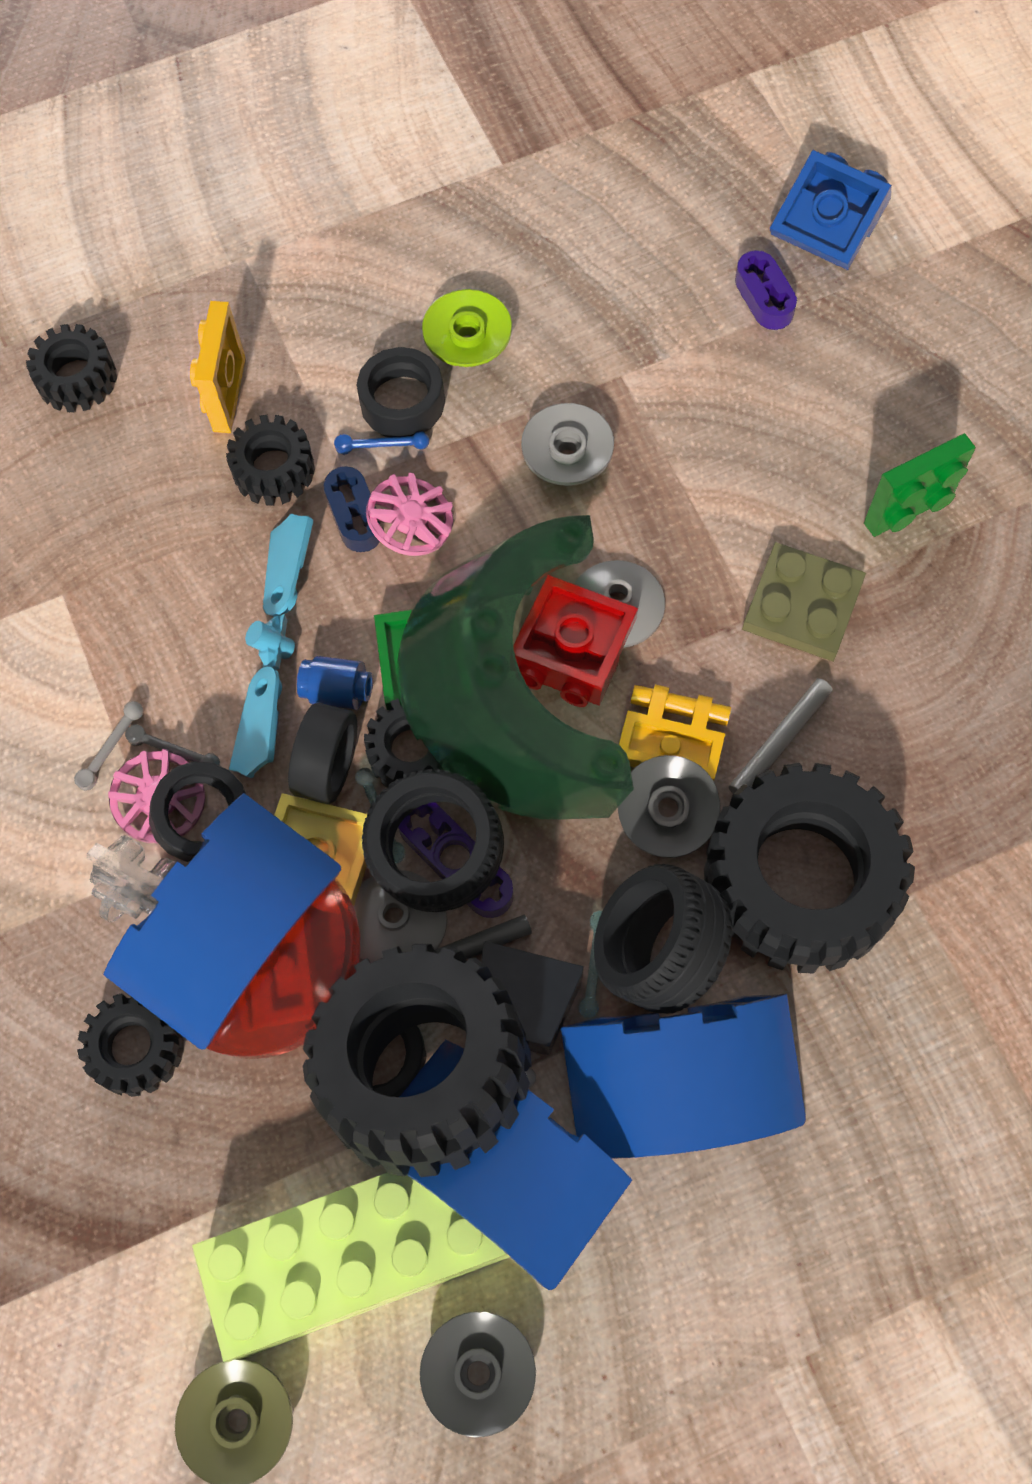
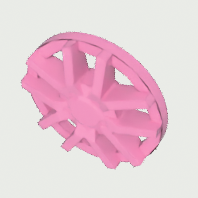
(409, 514)
(145, 791)

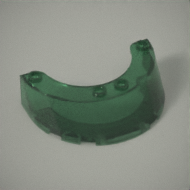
(472, 701)

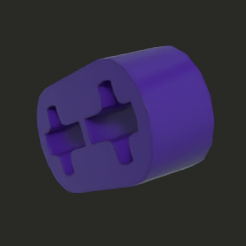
(773, 286)

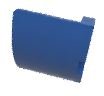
(220, 919)
(685, 1078)
(532, 1192)

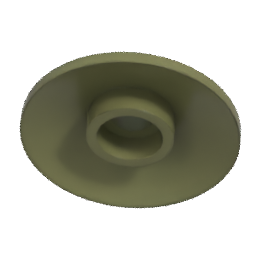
(203, 1427)

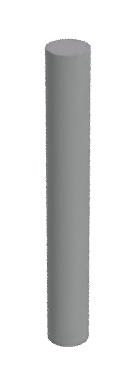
(783, 734)

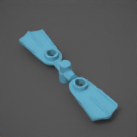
(259, 717)

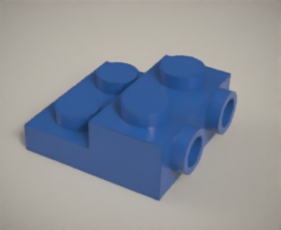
(832, 208)

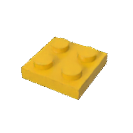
(219, 366)

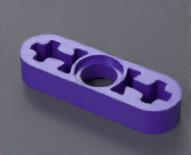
(440, 821)

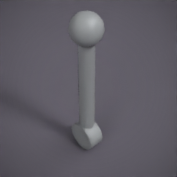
(86, 778)

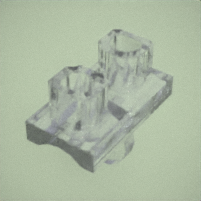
(121, 880)

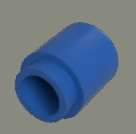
(334, 682)

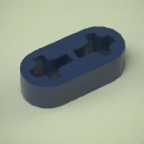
(344, 512)

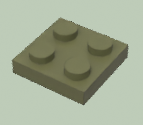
(804, 601)

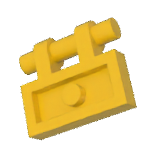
(653, 736)

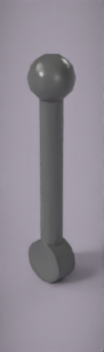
(137, 736)

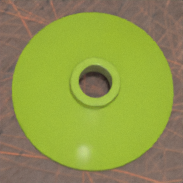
(464, 314)

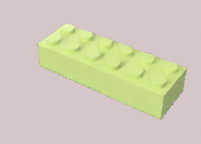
(333, 1262)

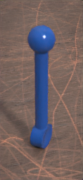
(344, 443)

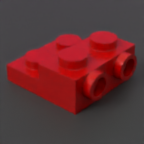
(573, 641)

